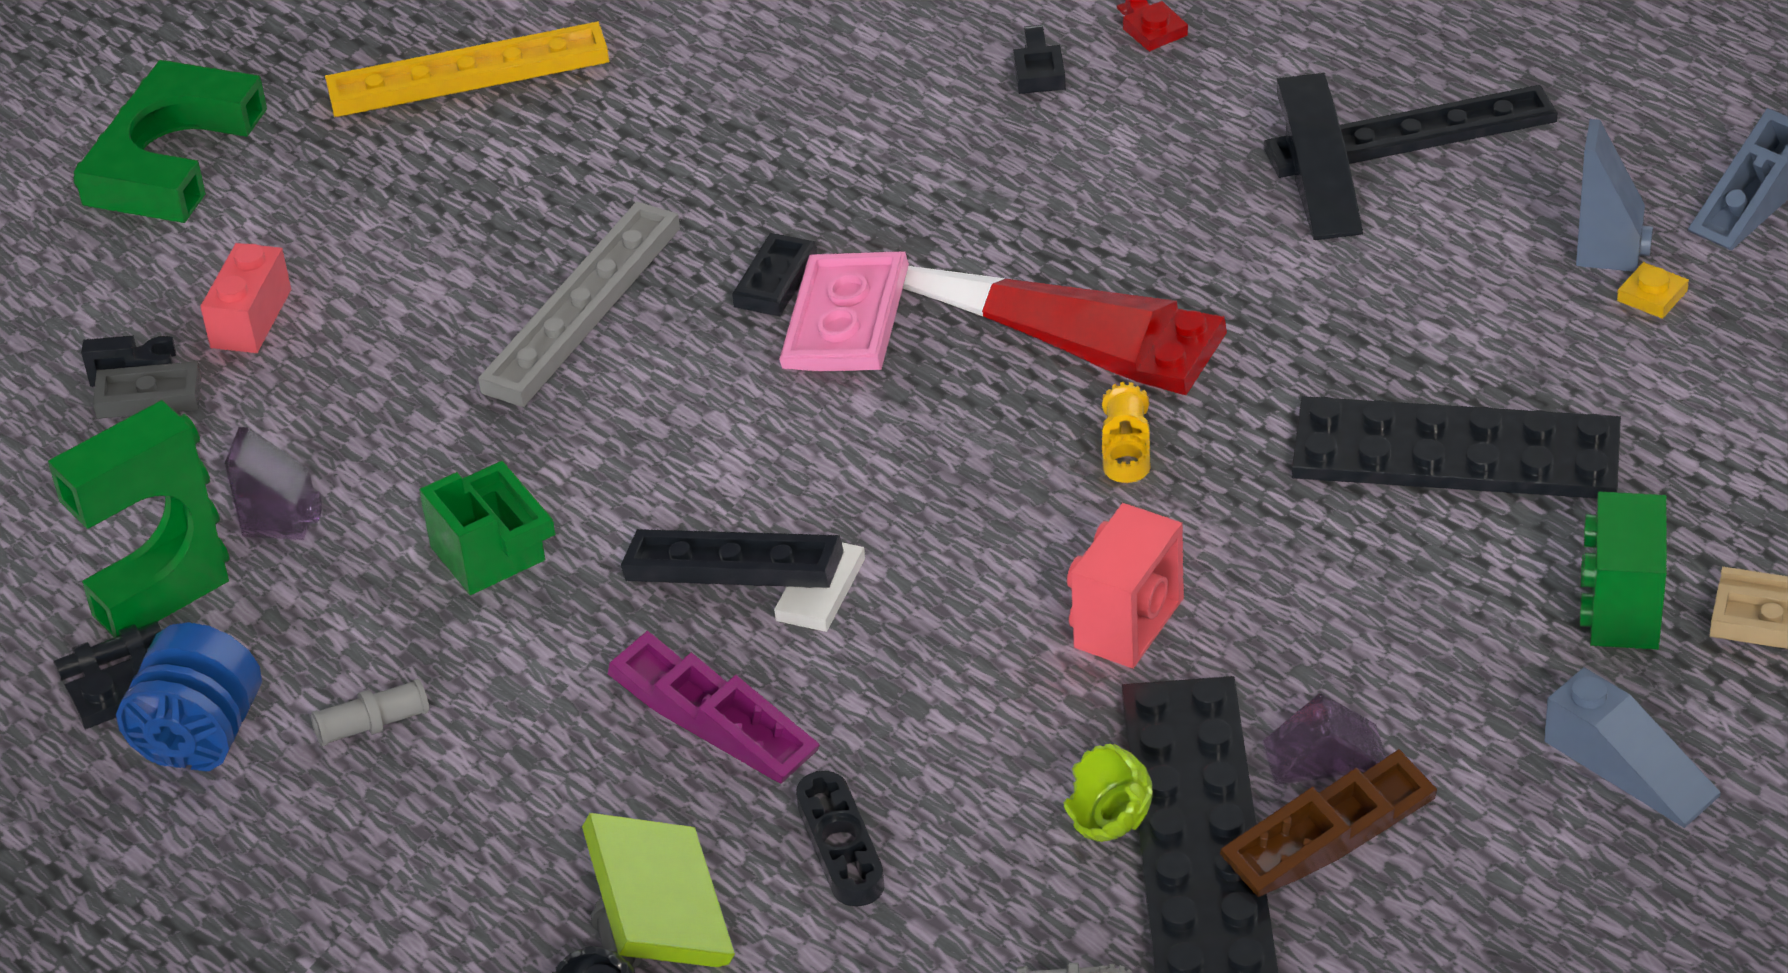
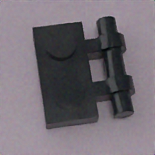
(101, 691)

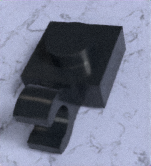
(1037, 65)
(123, 353)

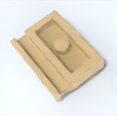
(1751, 608)

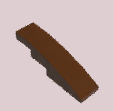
(1328, 823)

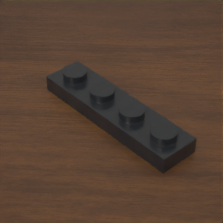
(733, 558)

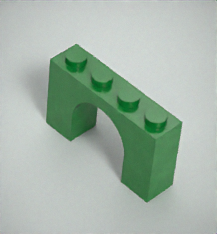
(170, 99)
(131, 462)

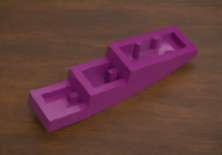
(716, 710)

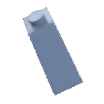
(1750, 186)
(1610, 209)
(1626, 747)

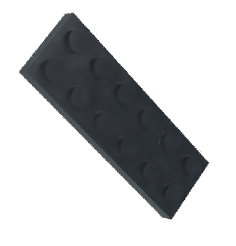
(1457, 447)

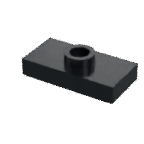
(774, 274)

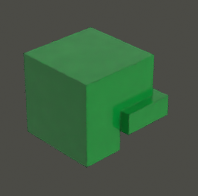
(485, 526)

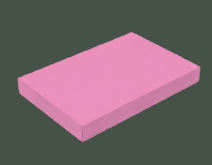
(844, 312)

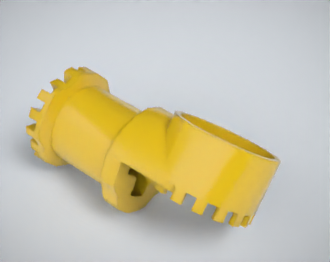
(1125, 433)

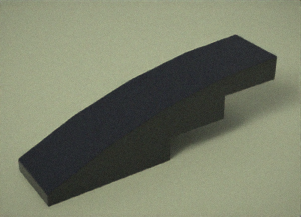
(1319, 156)

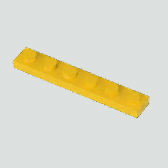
(466, 69)

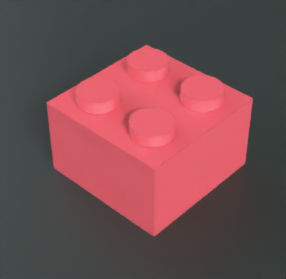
(1126, 584)

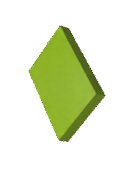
(657, 891)

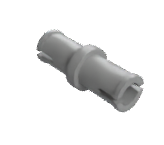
(369, 712)

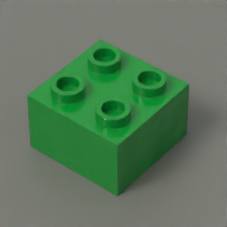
(1625, 570)

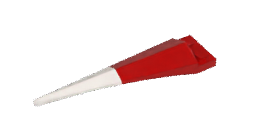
(1115, 331)

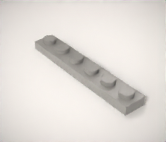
(578, 304)

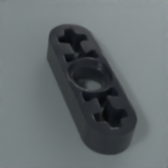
(843, 818)

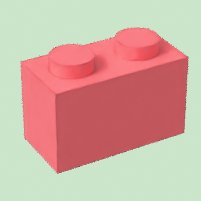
(246, 298)

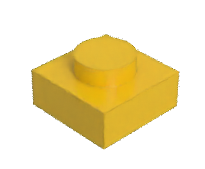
(1652, 290)

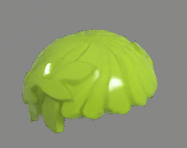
(1109, 793)

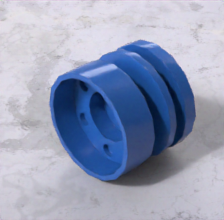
(189, 697)

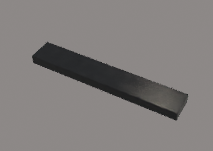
(1432, 126)

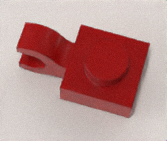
(1152, 24)

